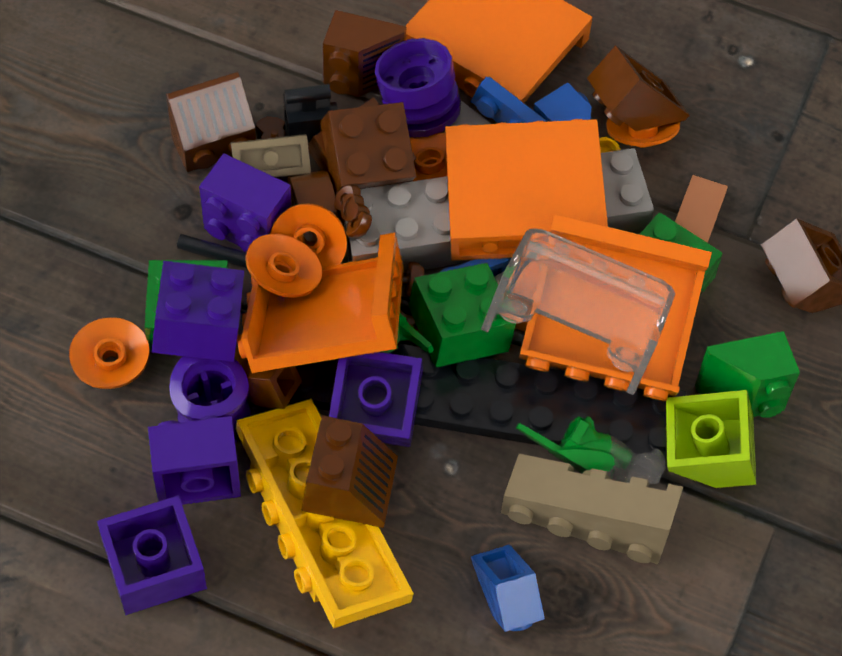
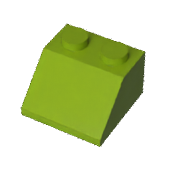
(712, 438)

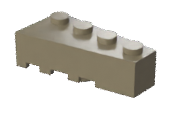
(592, 507)

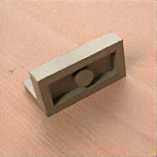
(275, 155)

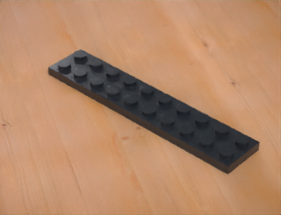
(496, 395)

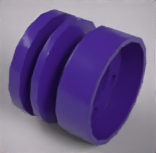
(423, 79)

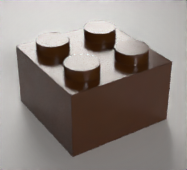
(368, 146)

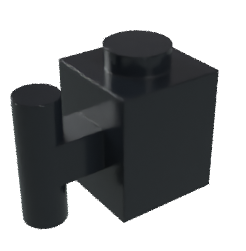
(306, 108)

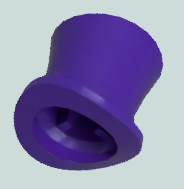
(209, 388)

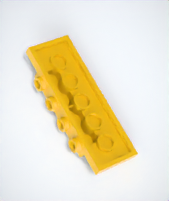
(336, 559)

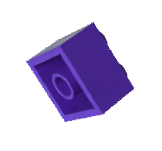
(241, 201)
(198, 311)
(379, 393)
(195, 460)
(152, 555)

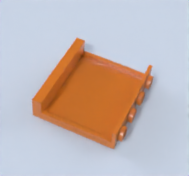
(502, 39)
(517, 179)
(345, 316)
(581, 355)

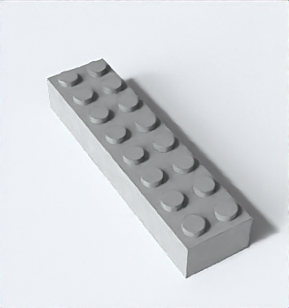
(422, 221)

